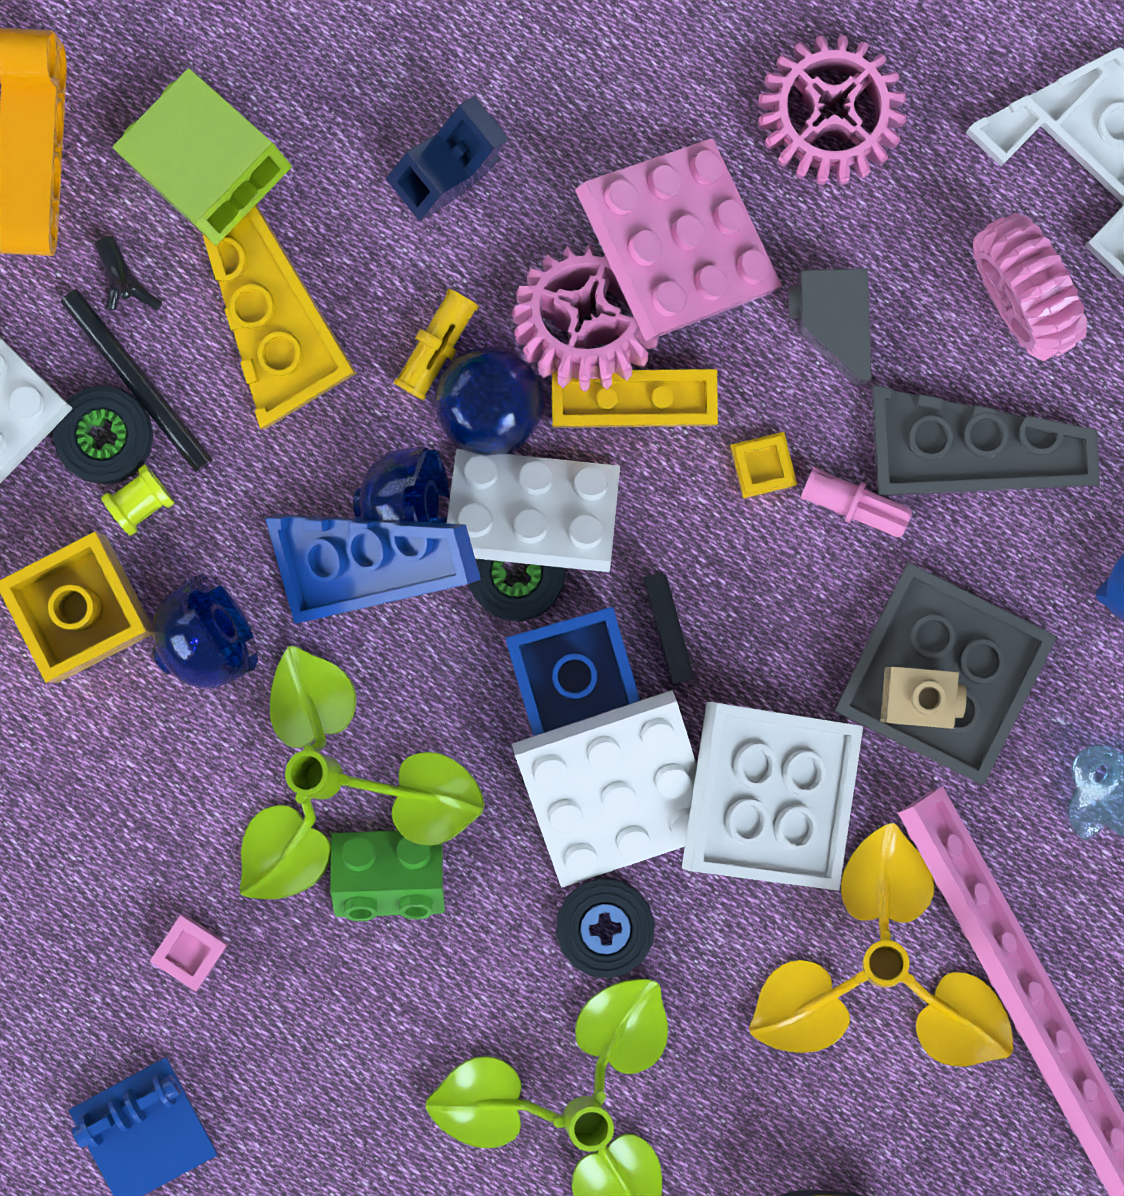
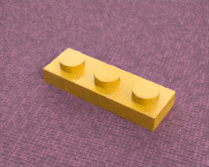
(644, 400)

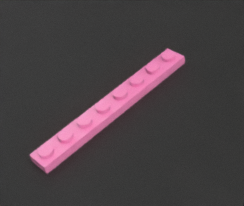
(1020, 982)

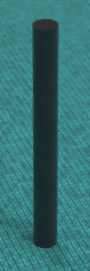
(136, 380)

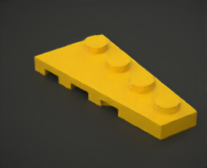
(277, 325)

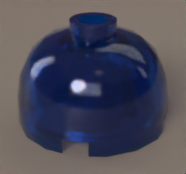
(489, 401)
(403, 487)
(202, 636)

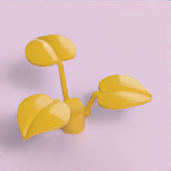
(886, 882)

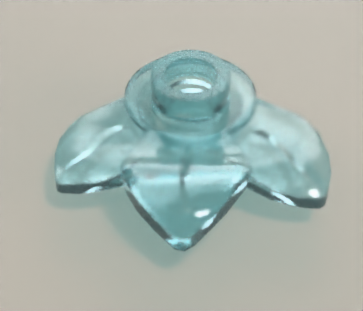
(1099, 802)

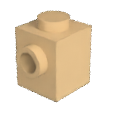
(922, 697)

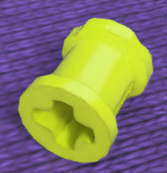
(137, 500)

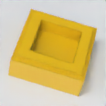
(763, 465)

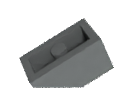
(835, 318)

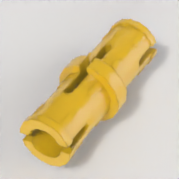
(436, 344)

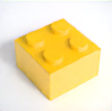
(75, 607)

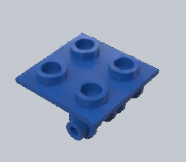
(142, 1131)

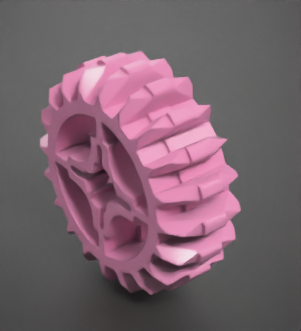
(862, 76)
(1030, 286)
(551, 298)

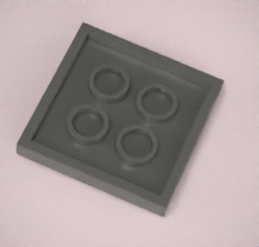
(950, 630)

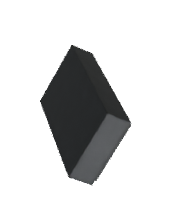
(668, 628)

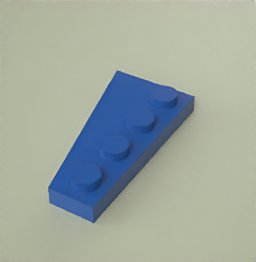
(363, 563)

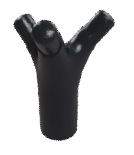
(120, 278)

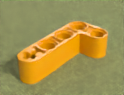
(31, 139)

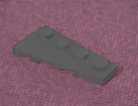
(962, 448)

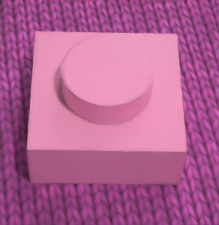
(189, 952)

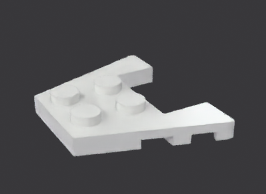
(1088, 121)

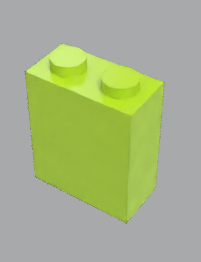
(202, 156)

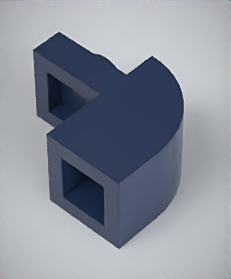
(448, 161)

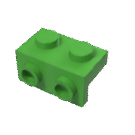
(385, 876)

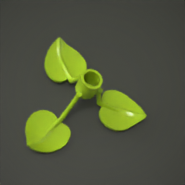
(279, 846)
(618, 1025)

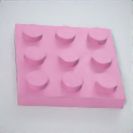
(678, 238)

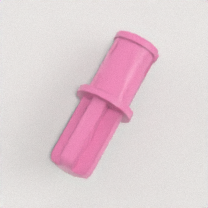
(856, 502)

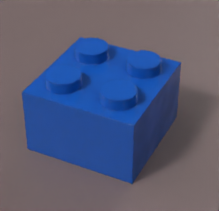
(572, 670)

